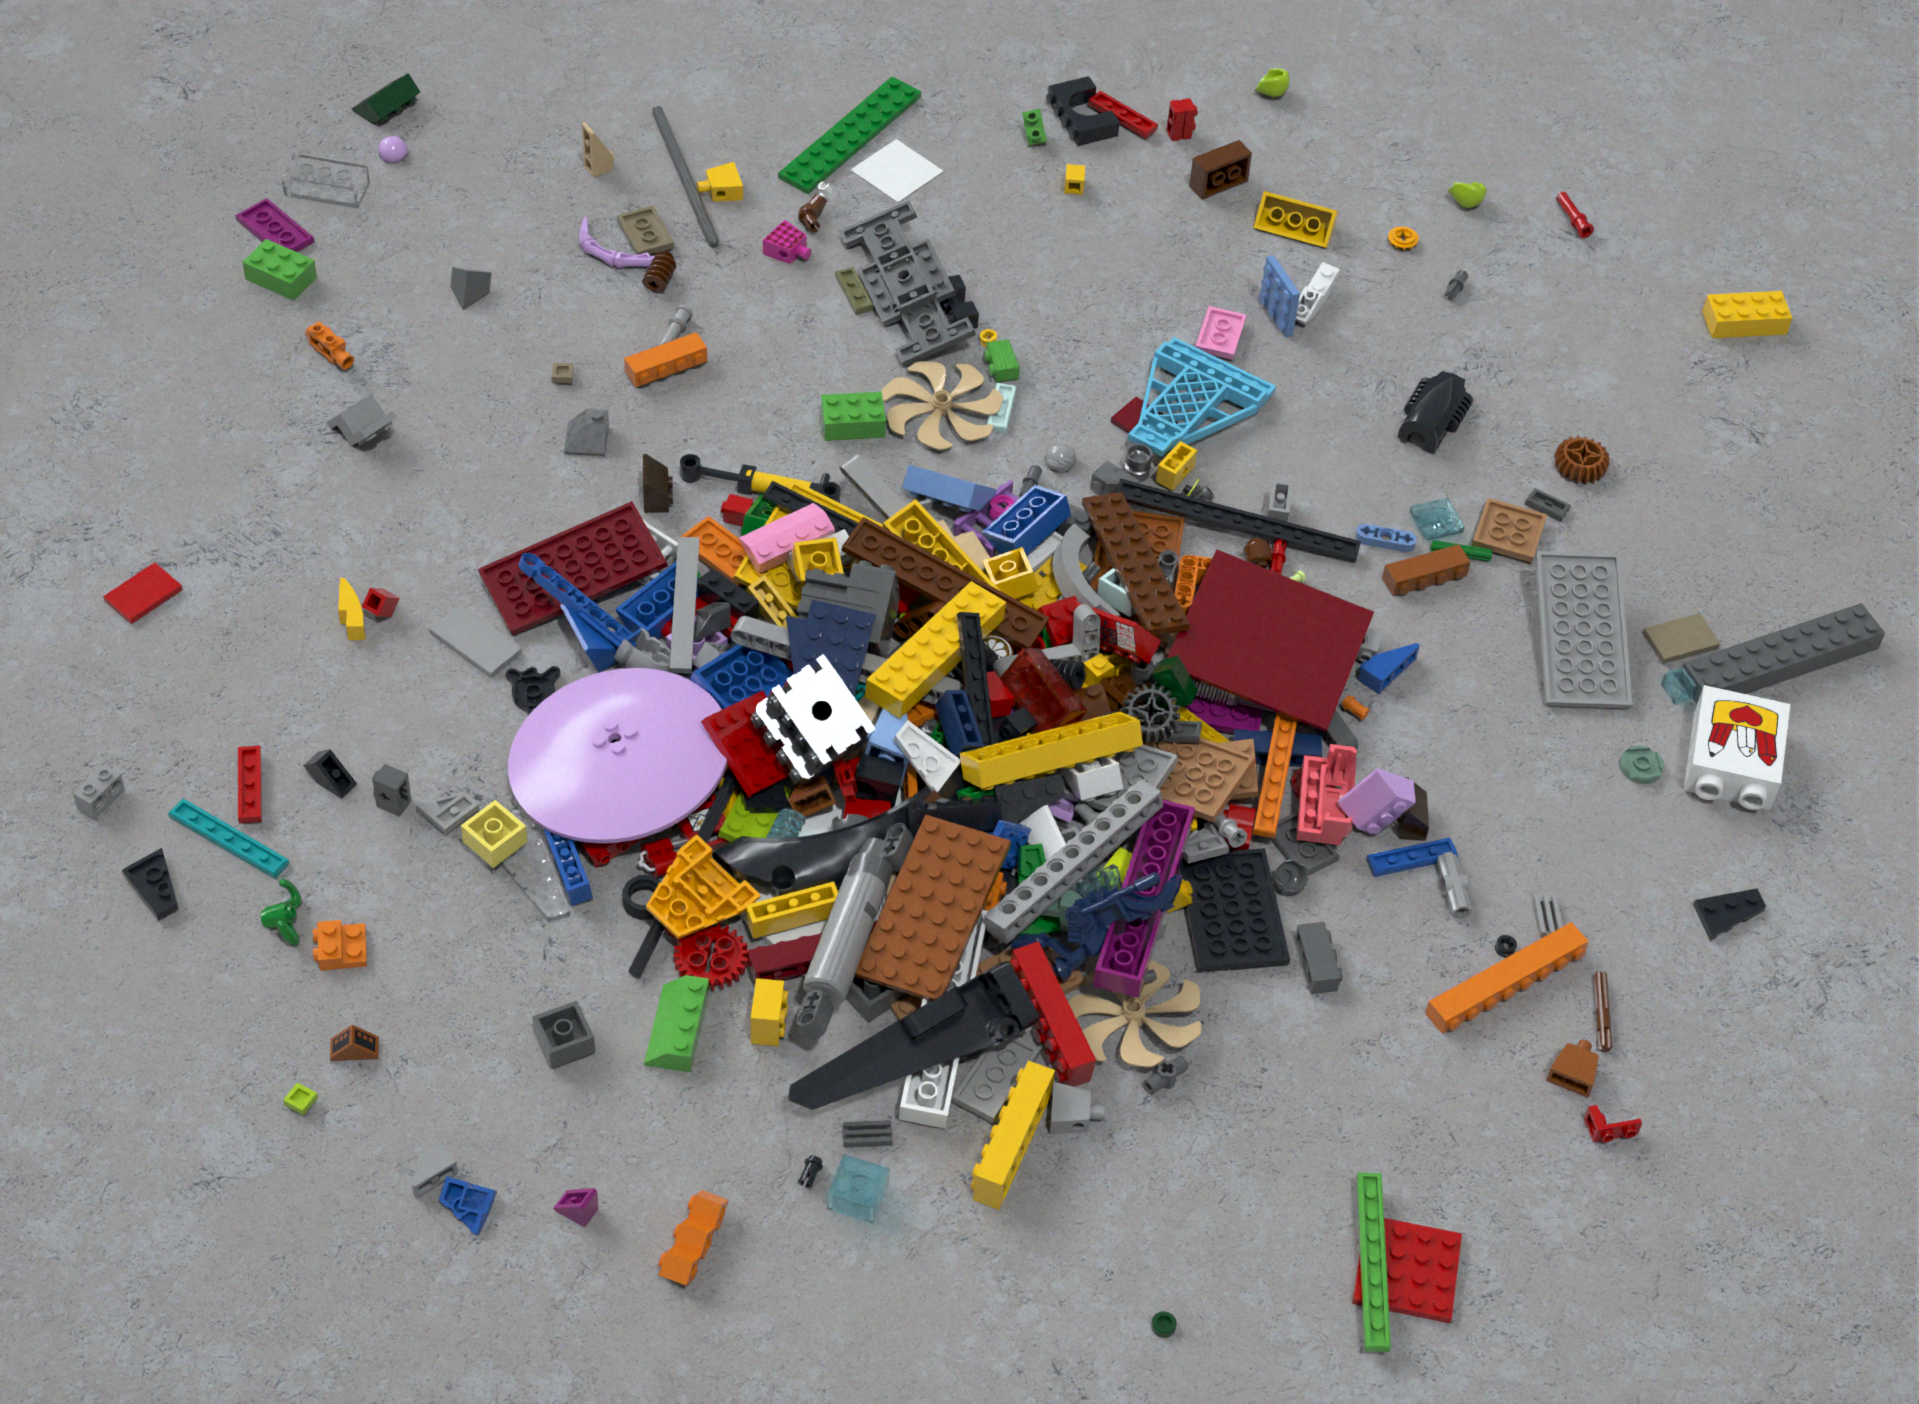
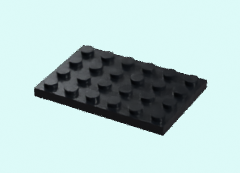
(1234, 912)

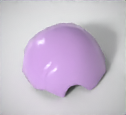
(392, 149)

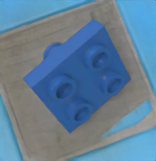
(1017, 834)

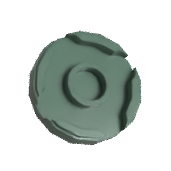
(1641, 765)

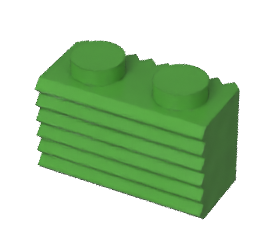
(1001, 360)

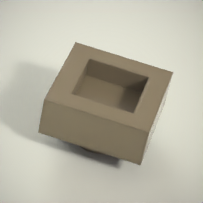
(562, 373)

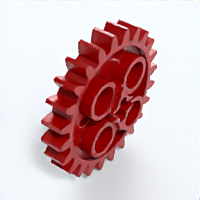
(732, 960)

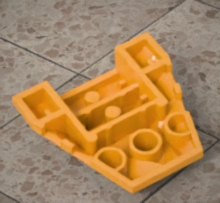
(698, 892)

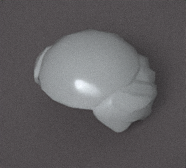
(1060, 457)

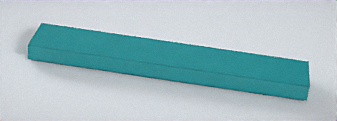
(229, 838)

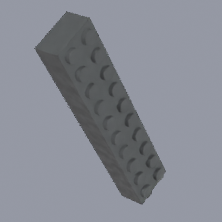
(1787, 652)

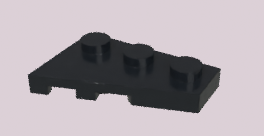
(1026, 797)
(153, 883)
(1727, 910)

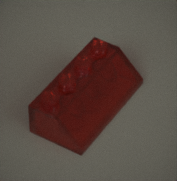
(1042, 690)

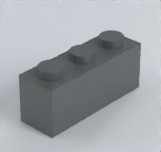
(1318, 957)

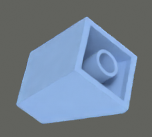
(882, 743)

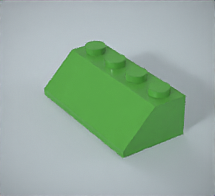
(678, 1024)

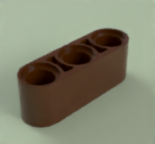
(916, 619)

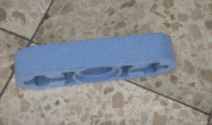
(1373, 530)

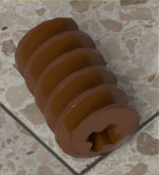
(659, 271)

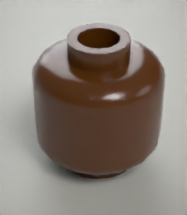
(1258, 552)

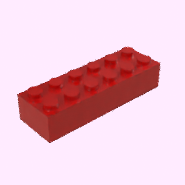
(1058, 1027)

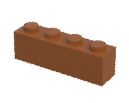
(1426, 570)

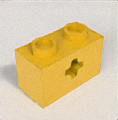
(1176, 465)

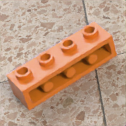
(665, 359)

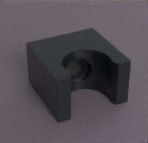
(878, 779)

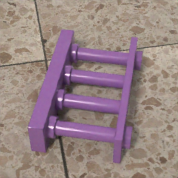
(965, 523)

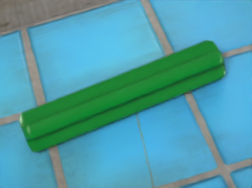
(1470, 551)

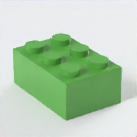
(279, 269)
(853, 416)

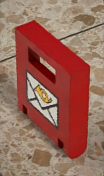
(691, 824)

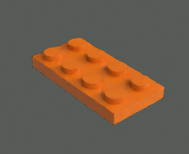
(718, 547)

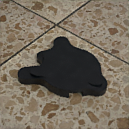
(531, 687)

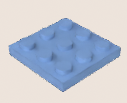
(1279, 296)

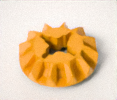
(1410, 236)

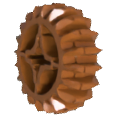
(1581, 459)

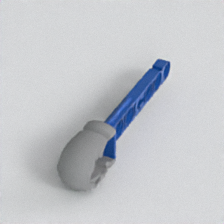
(634, 649)

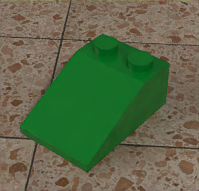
(756, 516)

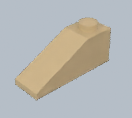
(596, 155)

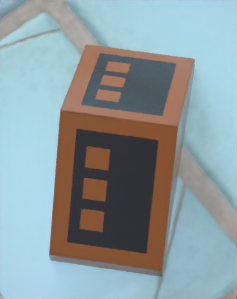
(354, 1045)

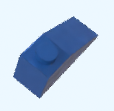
(1386, 667)

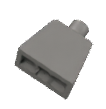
(1072, 1109)

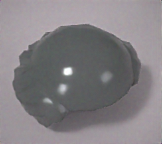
(1291, 876)

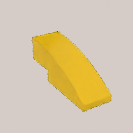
(350, 611)

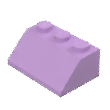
(1378, 800)

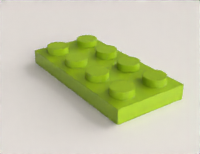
(747, 824)

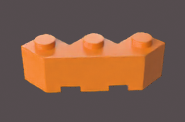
(693, 1237)

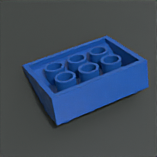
(740, 675)

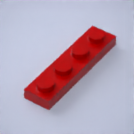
(1125, 115)
(249, 784)

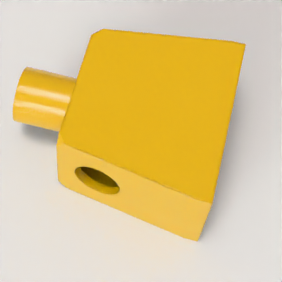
(722, 183)

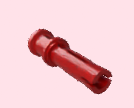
(1578, 219)

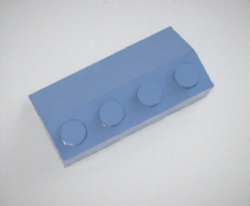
(947, 488)

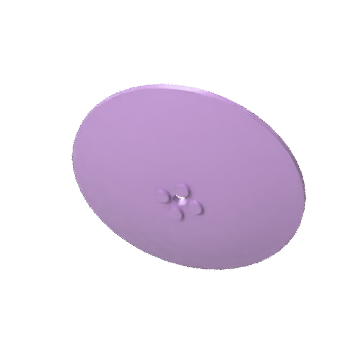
(621, 790)

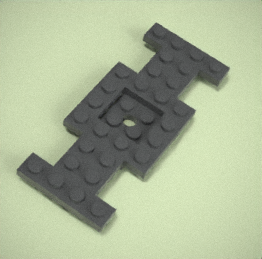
(916, 296)

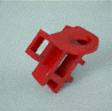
(846, 776)

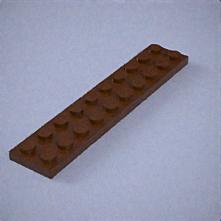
(1135, 564)
(938, 578)

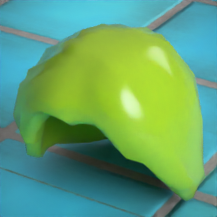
(1274, 83)
(1468, 195)

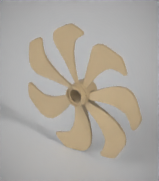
(940, 404)
(1134, 1016)

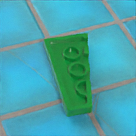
(1029, 859)

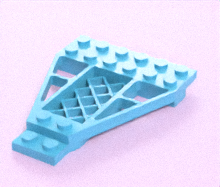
(1203, 372)

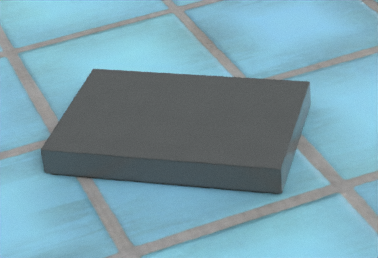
(1311, 854)

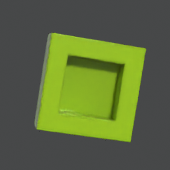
(300, 1098)

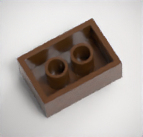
(1220, 169)

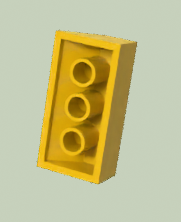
(1296, 219)

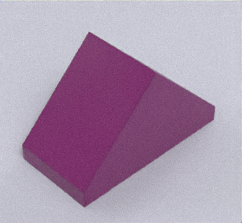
(578, 1205)

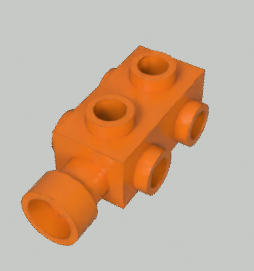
(329, 345)

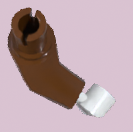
(811, 211)

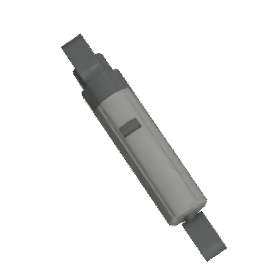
(850, 927)

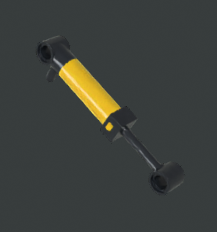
(752, 480)

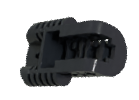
(1435, 409)

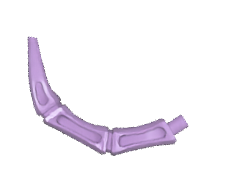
(611, 257)

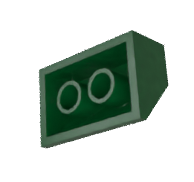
(388, 99)

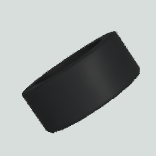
(635, 884)

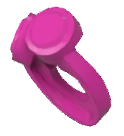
(996, 510)

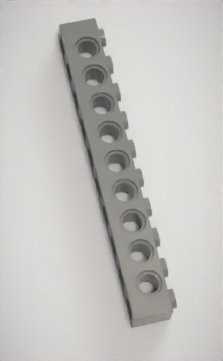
(1073, 861)

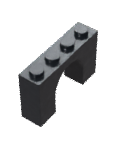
(1081, 128)

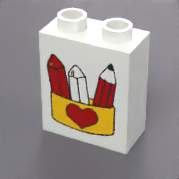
(1737, 748)

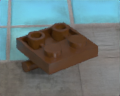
(1118, 688)

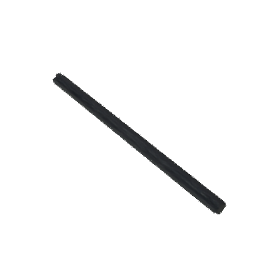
(705, 832)

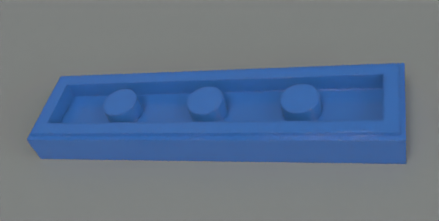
(1409, 857)

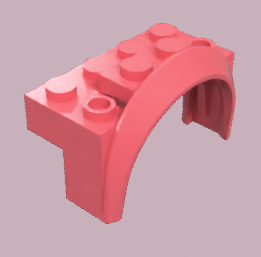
(1319, 813)

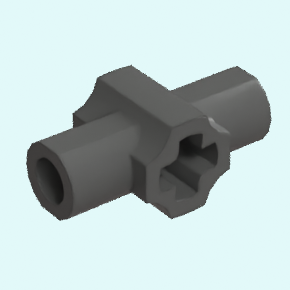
(1166, 1074)

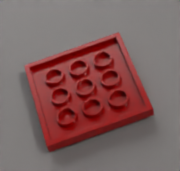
(744, 746)
(1419, 1270)

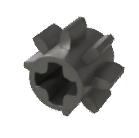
(1203, 493)

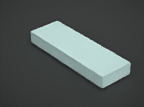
(1001, 419)

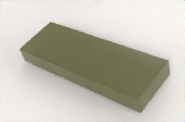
(854, 290)

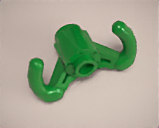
(283, 914)

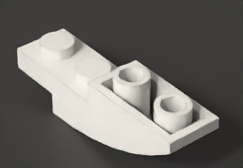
(1316, 293)

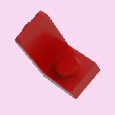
(1601, 1132)

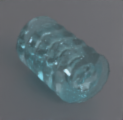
(787, 824)

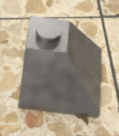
(588, 433)

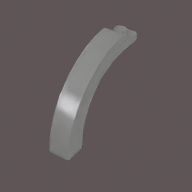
(1069, 574)

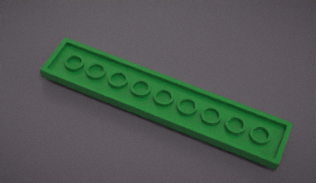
(849, 135)

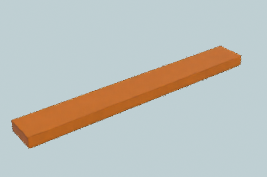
(1275, 776)

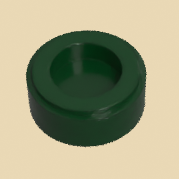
(1163, 1324)

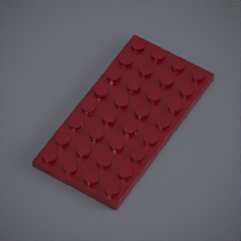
(591, 556)

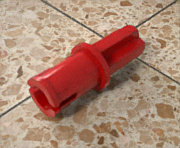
(1278, 556)

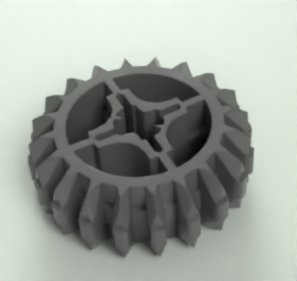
(1158, 713)

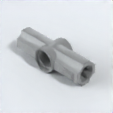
(1454, 885)

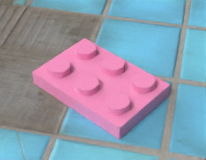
(1221, 332)

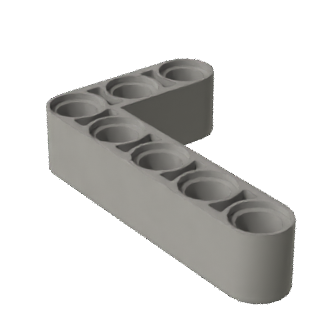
(1085, 641)

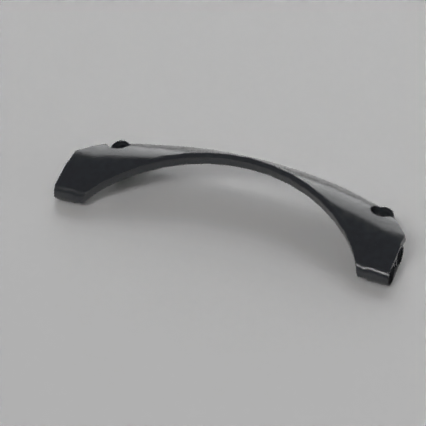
(824, 857)

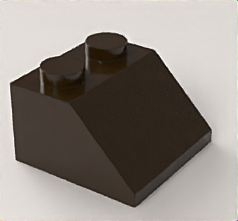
(656, 486)

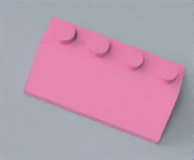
(774, 541)

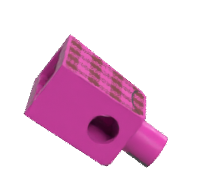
(786, 243)

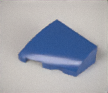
(468, 1202)

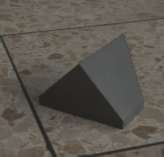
(469, 285)
(712, 619)

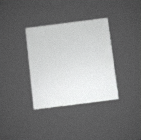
(897, 170)

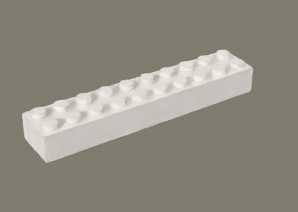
(930, 1091)

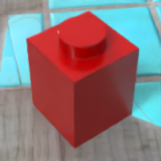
(735, 509)
(380, 602)

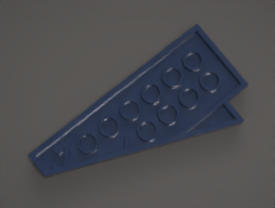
(839, 635)

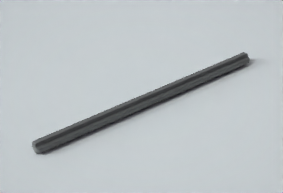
(685, 176)

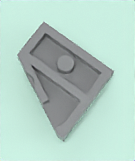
(449, 811)

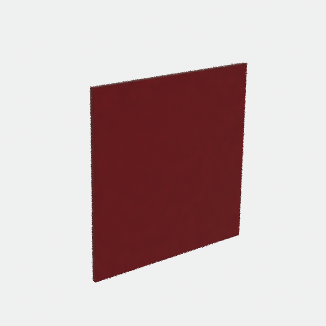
(1271, 639)

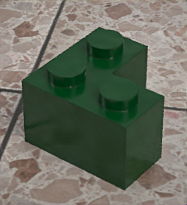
(1174, 678)

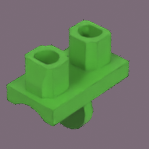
(1034, 127)

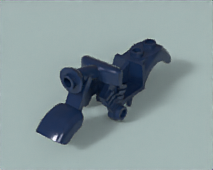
(1090, 919)

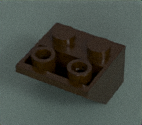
(1415, 821)

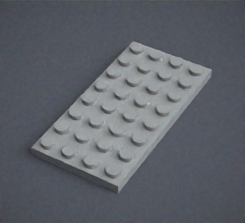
(1583, 630)

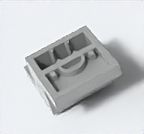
(362, 421)

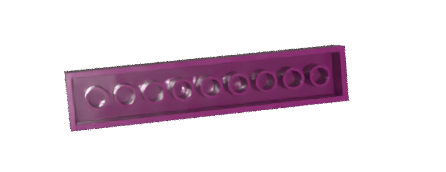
(1131, 945)

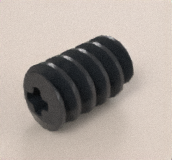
(1071, 671)

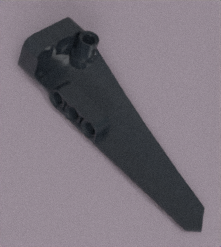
(935, 1033)

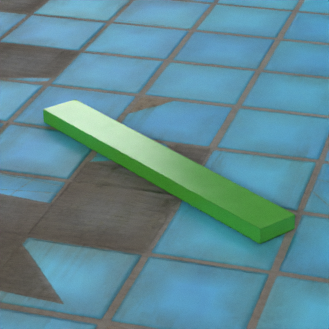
(1373, 1262)

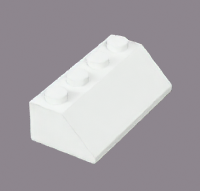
(1045, 832)

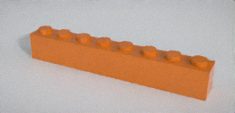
(1506, 978)

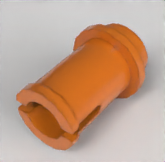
(1355, 707)

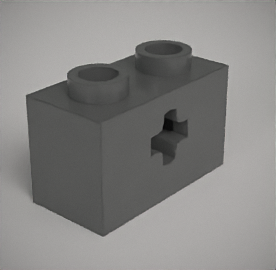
(391, 789)

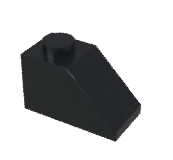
(330, 773)

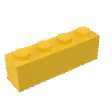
(791, 910)

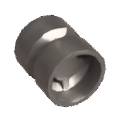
(1138, 461)

